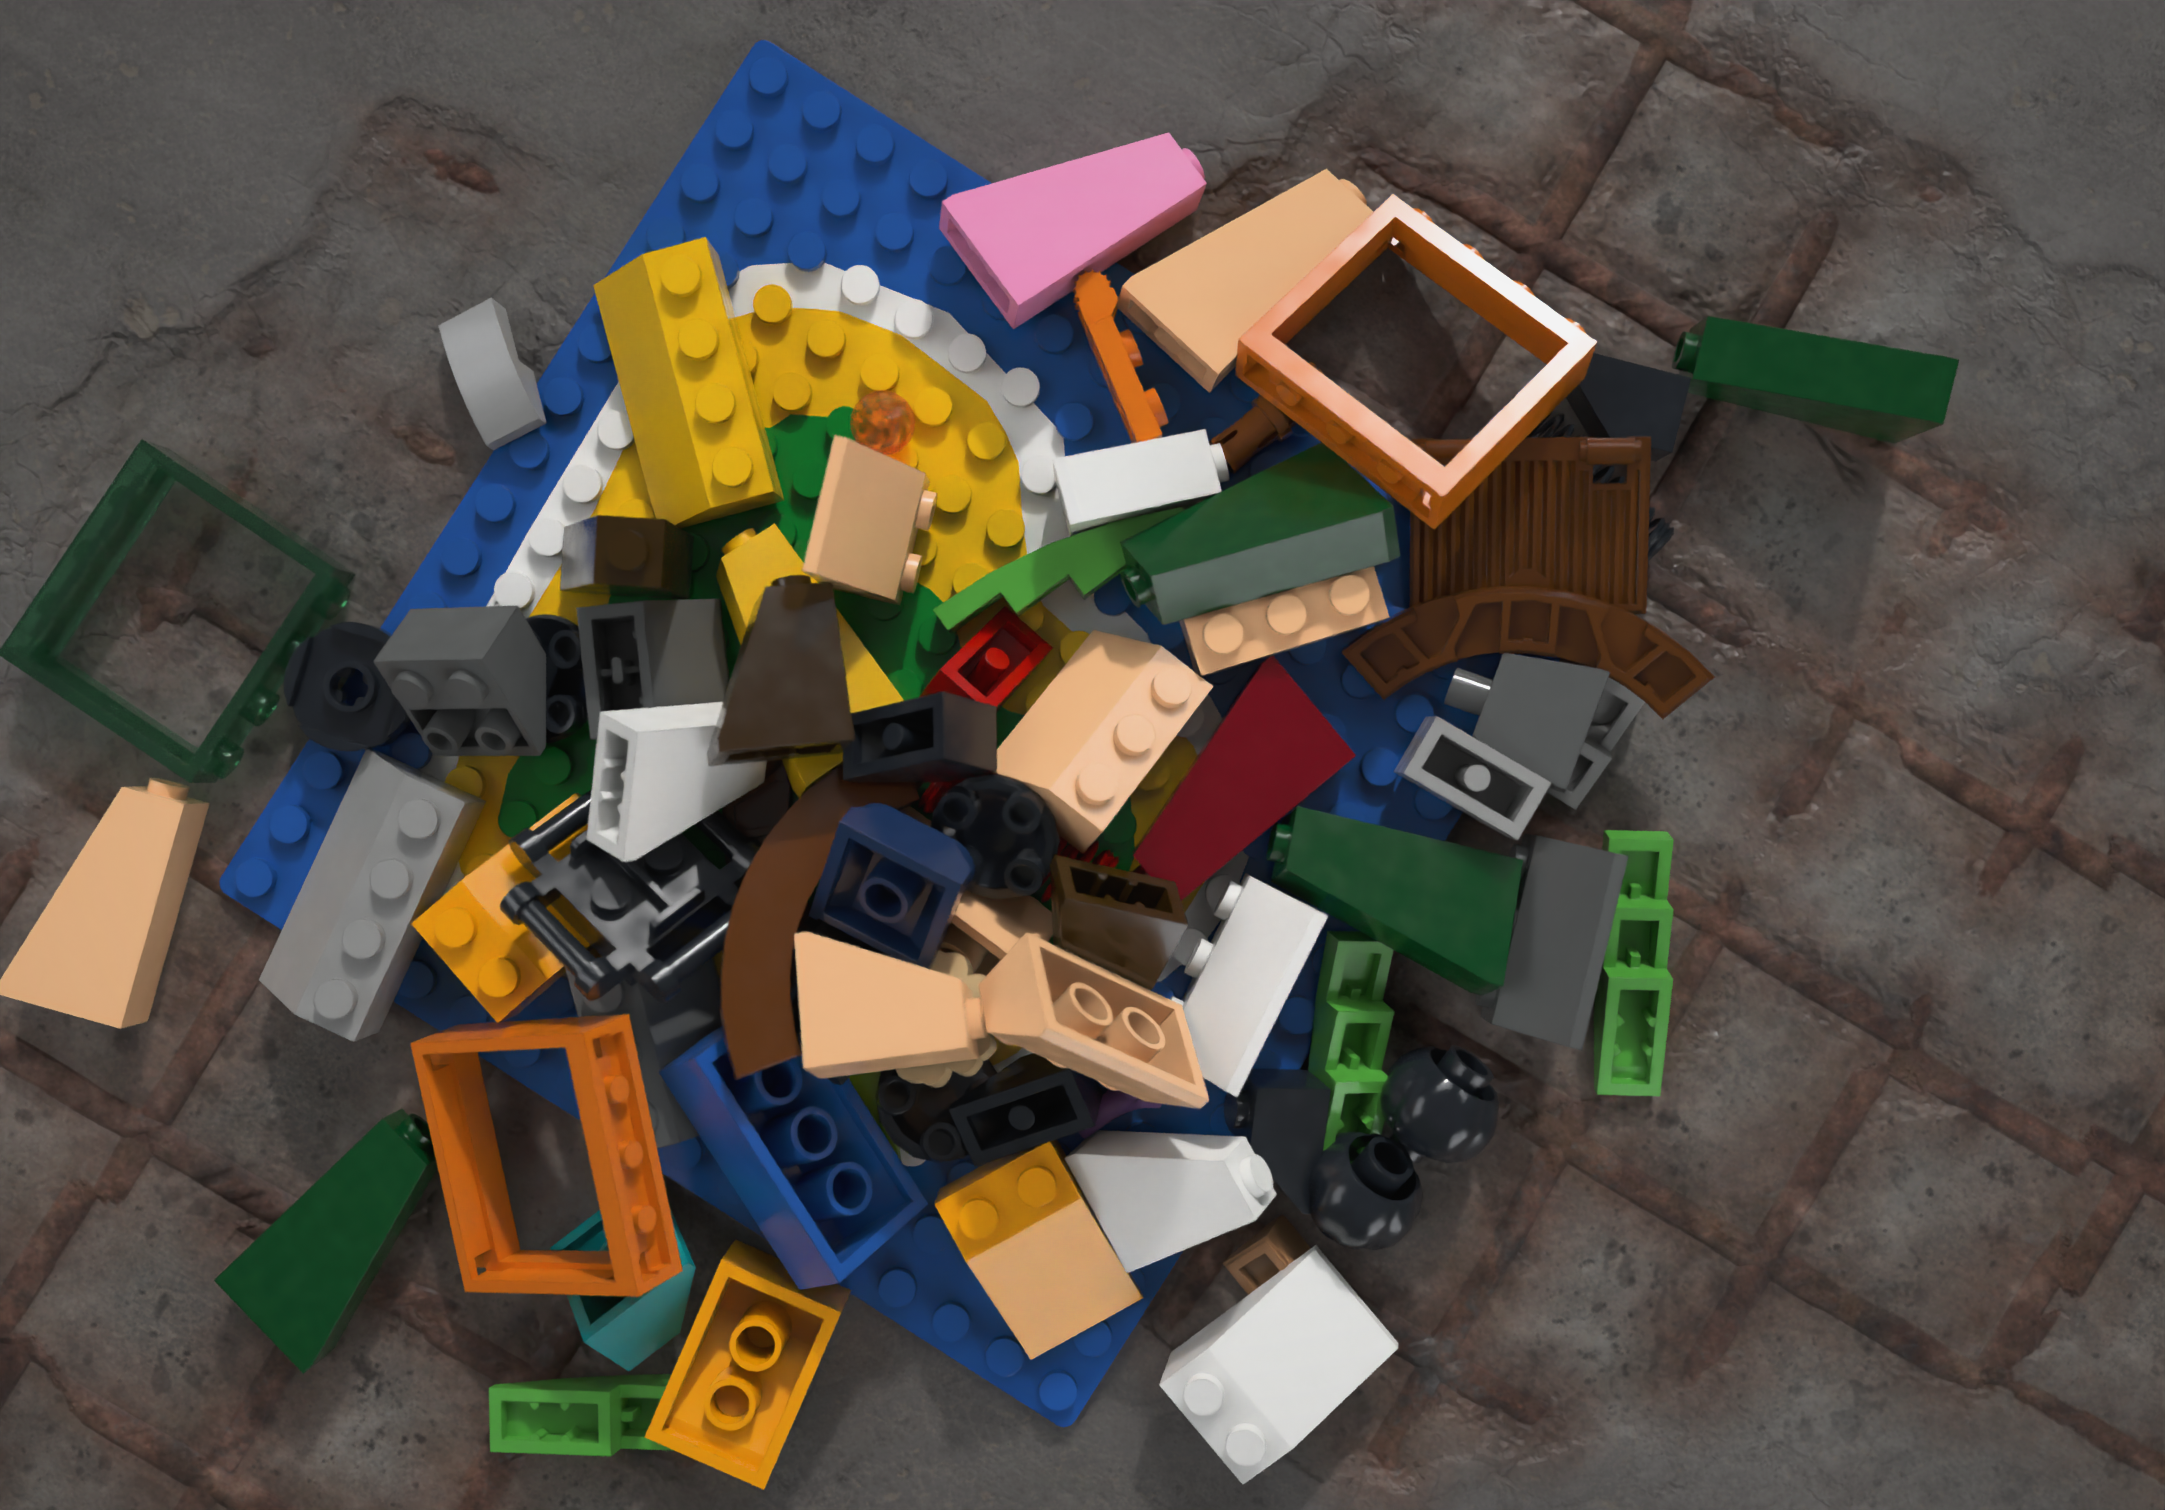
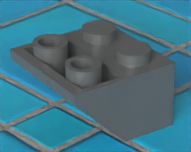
(652, 655)
(469, 680)

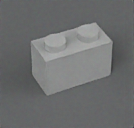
(1472, 777)

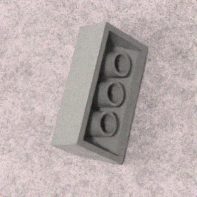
(370, 880)

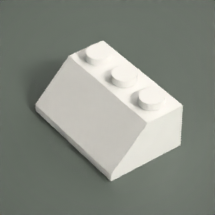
(1245, 976)

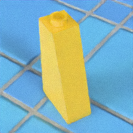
(743, 573)

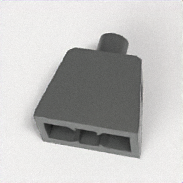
(1532, 711)

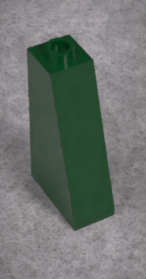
(1817, 378)
(1261, 538)
(1406, 890)
(326, 1248)

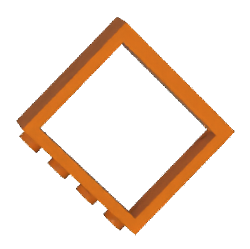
(1357, 432)
(618, 1145)

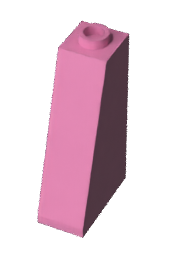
(1047, 227)

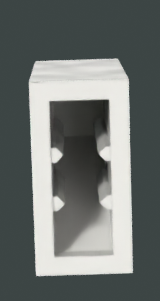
(1138, 479)
(657, 777)
(1169, 1189)

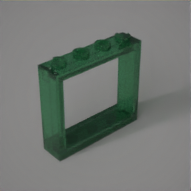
(91, 563)

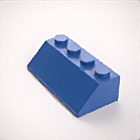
(798, 1158)

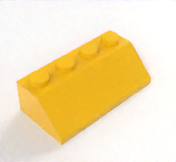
(687, 385)

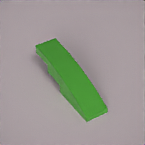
(1084, 559)
(1634, 977)
(1352, 1032)
(575, 1415)

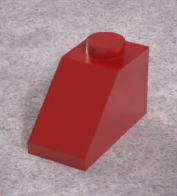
(992, 662)

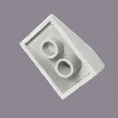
(1276, 1364)

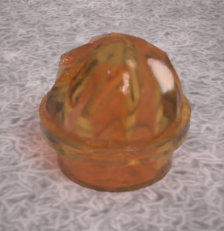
(883, 422)

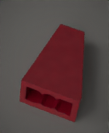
(1245, 778)

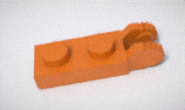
(1117, 357)

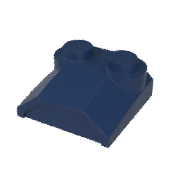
(892, 883)

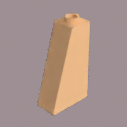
(1226, 281)
(115, 911)

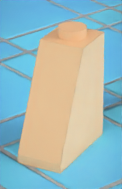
(879, 1012)

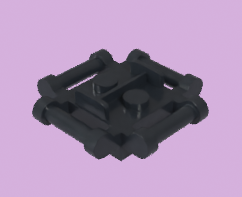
(629, 909)

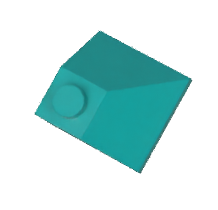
(628, 1326)

